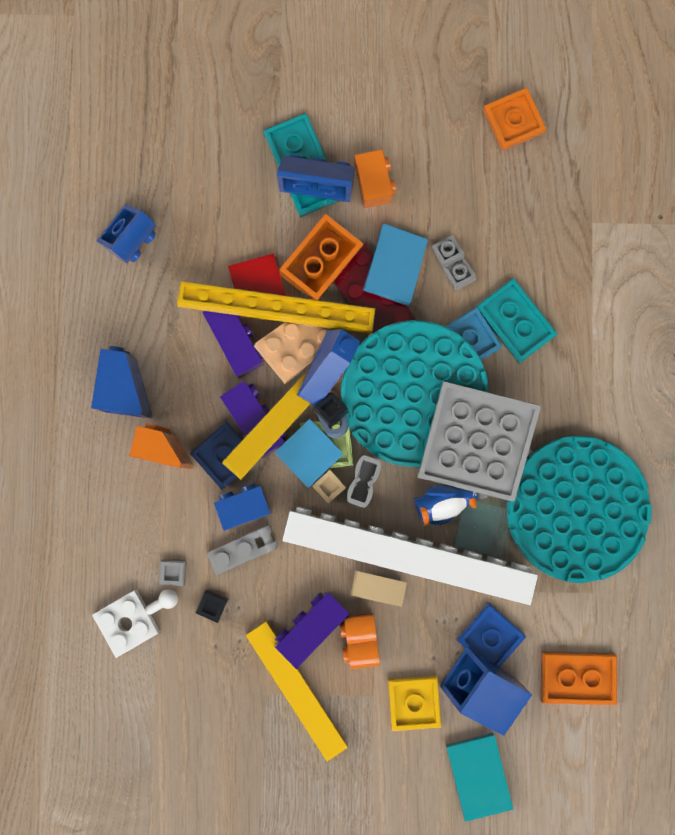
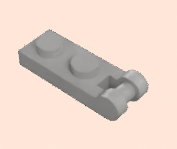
(241, 550)

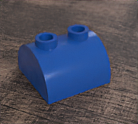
(127, 234)

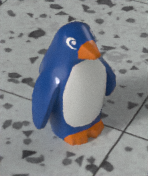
(443, 503)

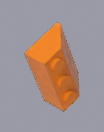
(320, 258)
(159, 446)

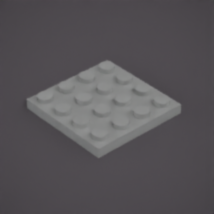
(478, 441)

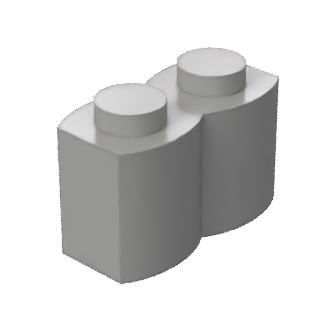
(365, 474)

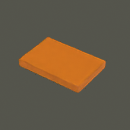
(579, 678)

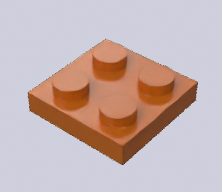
(514, 119)

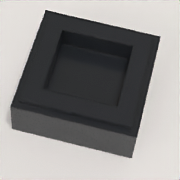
(331, 410)
(211, 606)

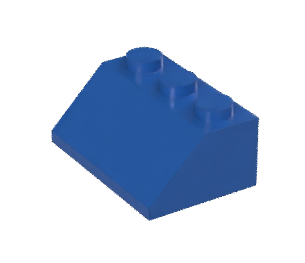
(316, 178)

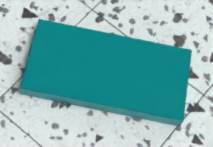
(297, 138)

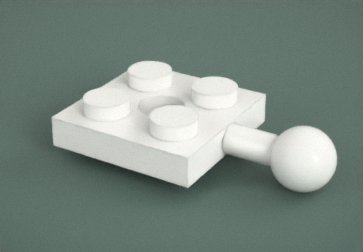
(134, 608)

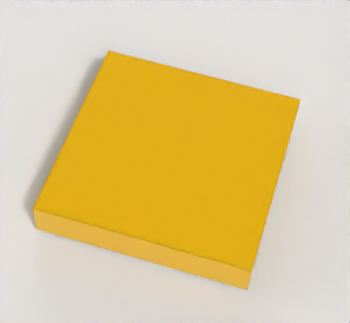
(414, 703)

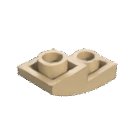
(378, 588)

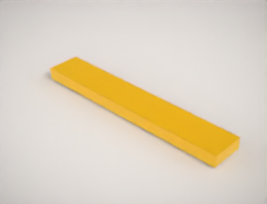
(266, 432)
(297, 693)

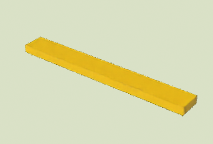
(275, 307)

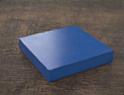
(491, 636)

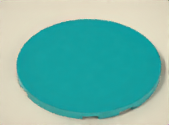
(397, 384)
(580, 510)

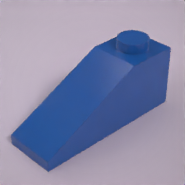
(328, 365)

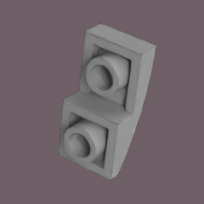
(453, 263)

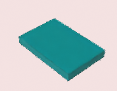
(516, 320)
(479, 777)

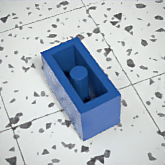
(243, 507)

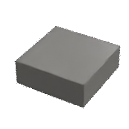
(172, 572)

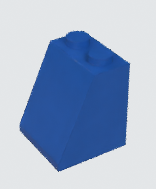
(120, 385)
(485, 692)

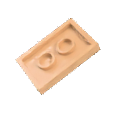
(291, 348)

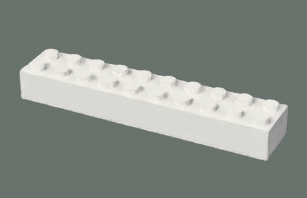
(410, 556)

